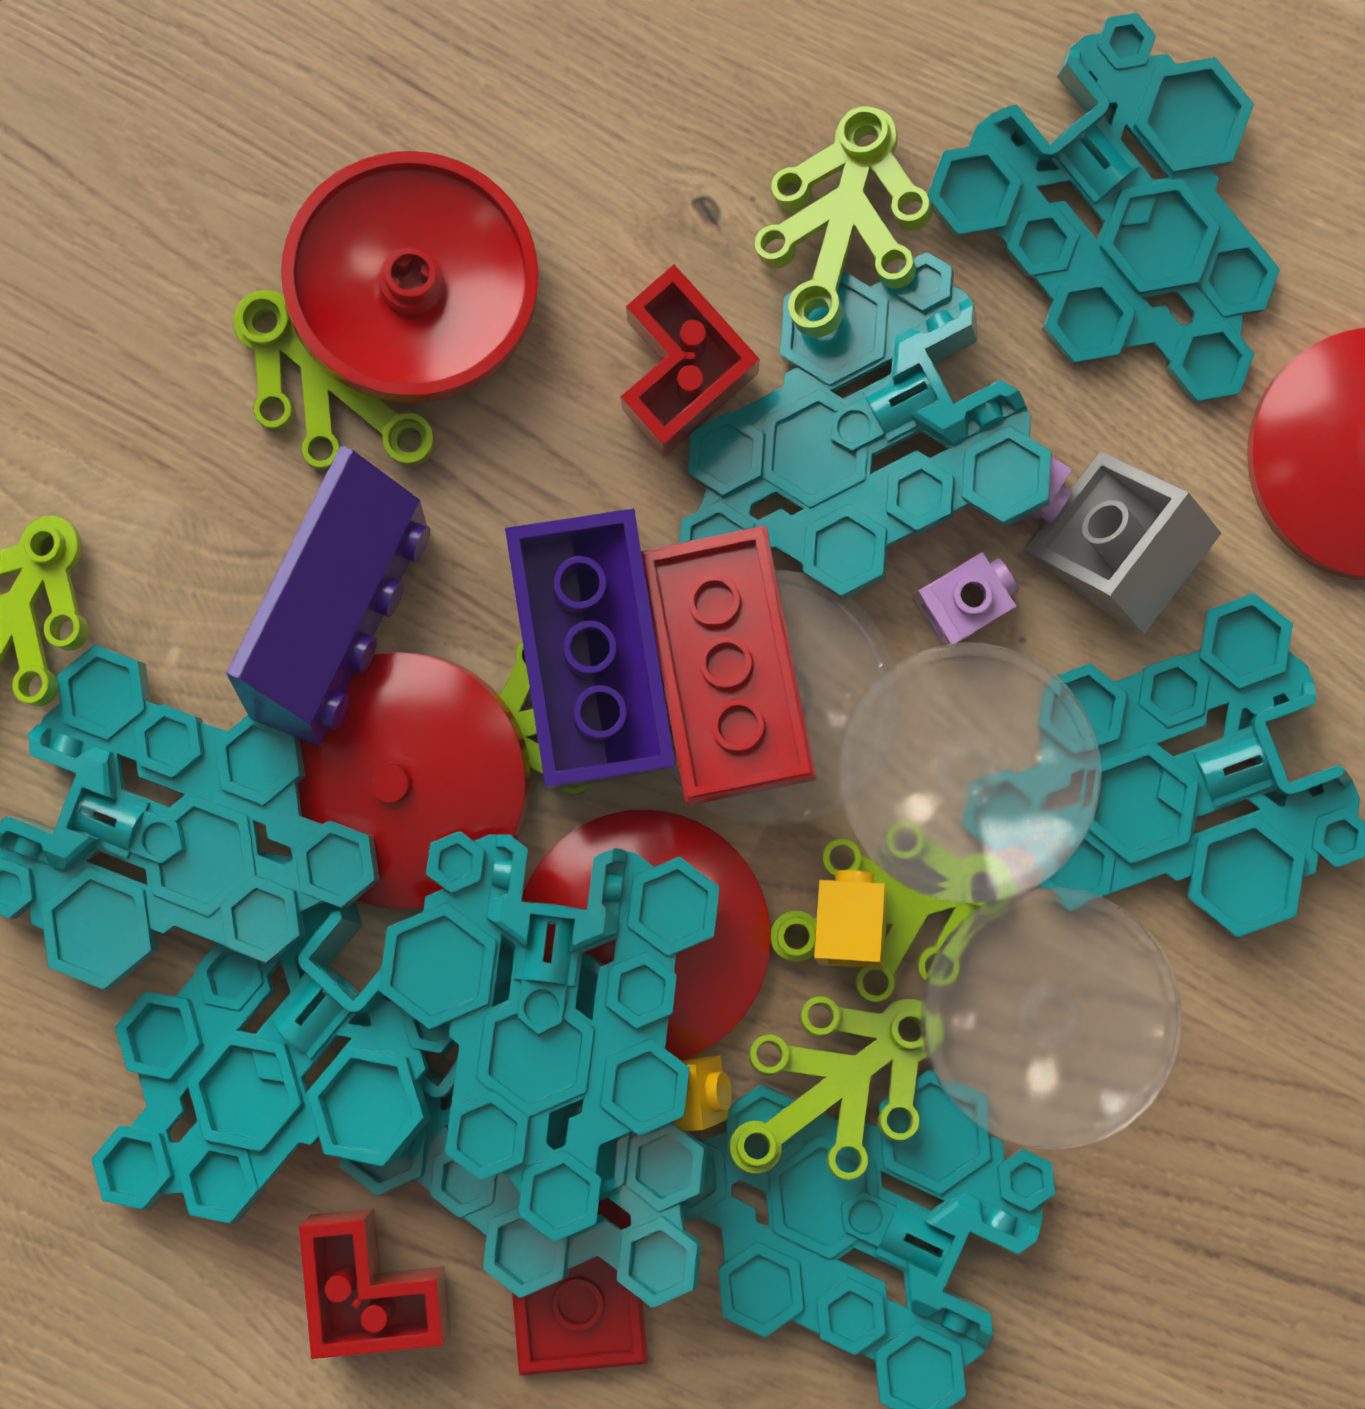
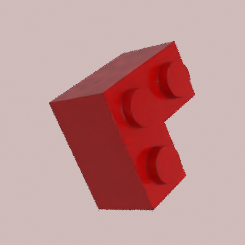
(699, 362)
(357, 1306)

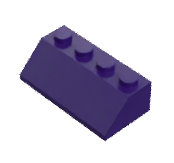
(329, 600)
(590, 649)

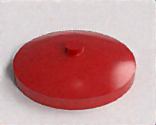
(409, 276)
(1311, 454)
(416, 761)
(714, 977)

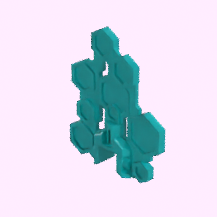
(1152, 233)
(823, 446)
(1149, 801)
(196, 853)
(536, 1046)
(254, 1086)
(639, 1173)
(816, 1219)

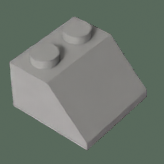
(1125, 541)

